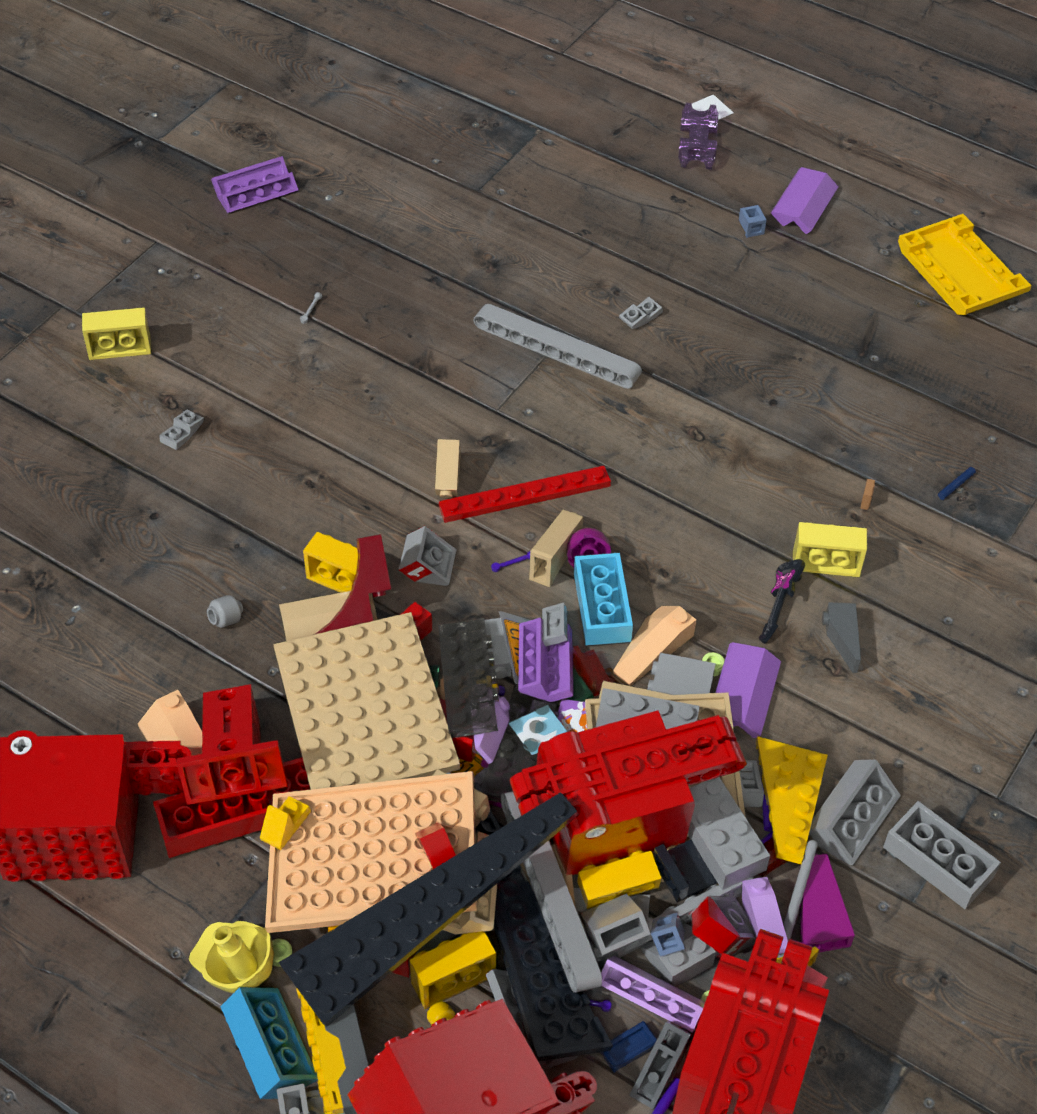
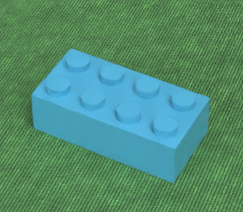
(603, 599)

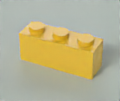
(618, 877)

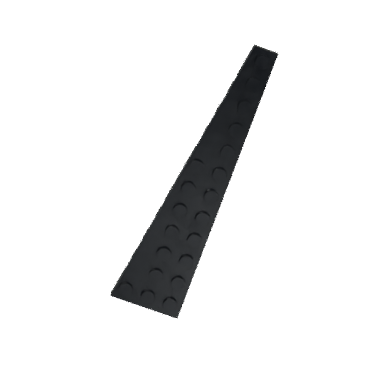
(368, 947)
(553, 1015)

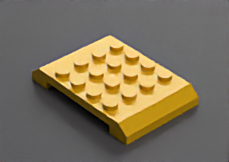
(960, 265)

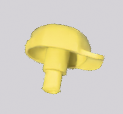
(234, 955)

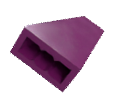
(822, 910)

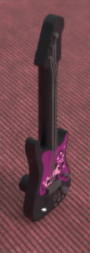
(786, 578)

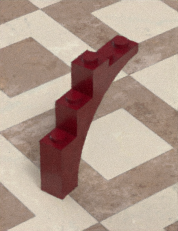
(370, 578)

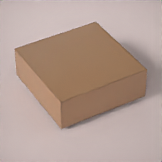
(868, 492)

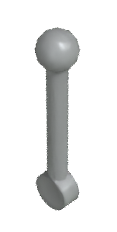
(304, 318)

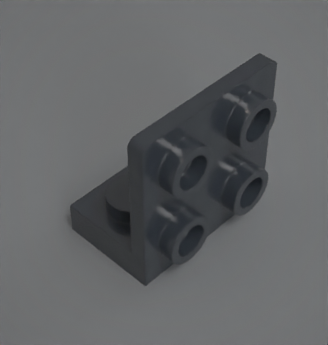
(683, 870)

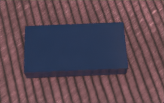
(629, 1046)

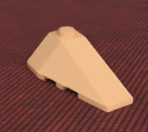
(659, 633)
(172, 721)

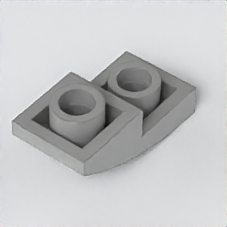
(642, 314)
(182, 430)

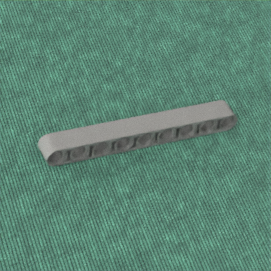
(558, 346)
(558, 911)

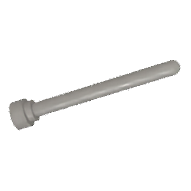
(799, 889)

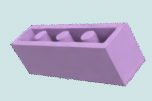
(652, 993)

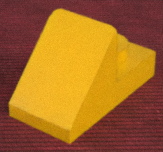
(283, 822)

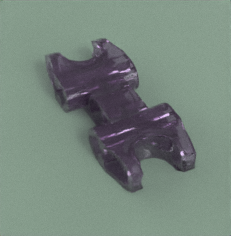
(697, 145)

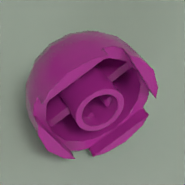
(587, 542)

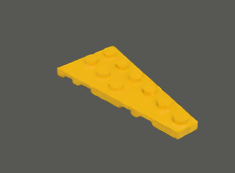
(791, 791)

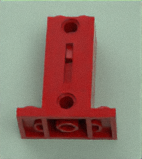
(232, 751)

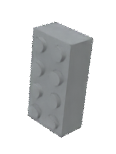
(725, 835)
(941, 854)

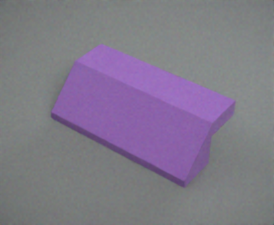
(254, 184)
(805, 199)
(543, 669)
(749, 678)

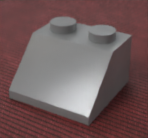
(683, 964)

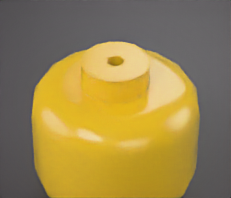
(440, 1010)

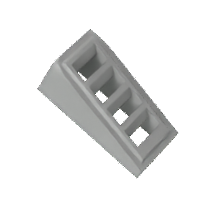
(751, 789)

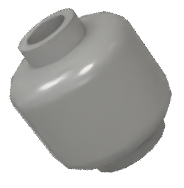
(224, 611)

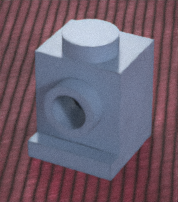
(752, 221)
(668, 934)

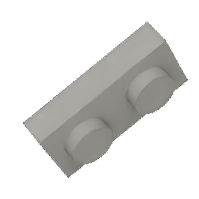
(554, 624)

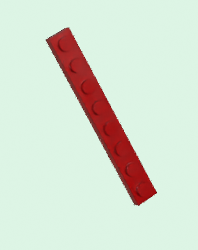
(524, 494)

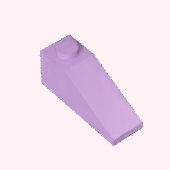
(488, 743)
(762, 908)

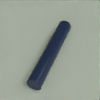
(956, 483)

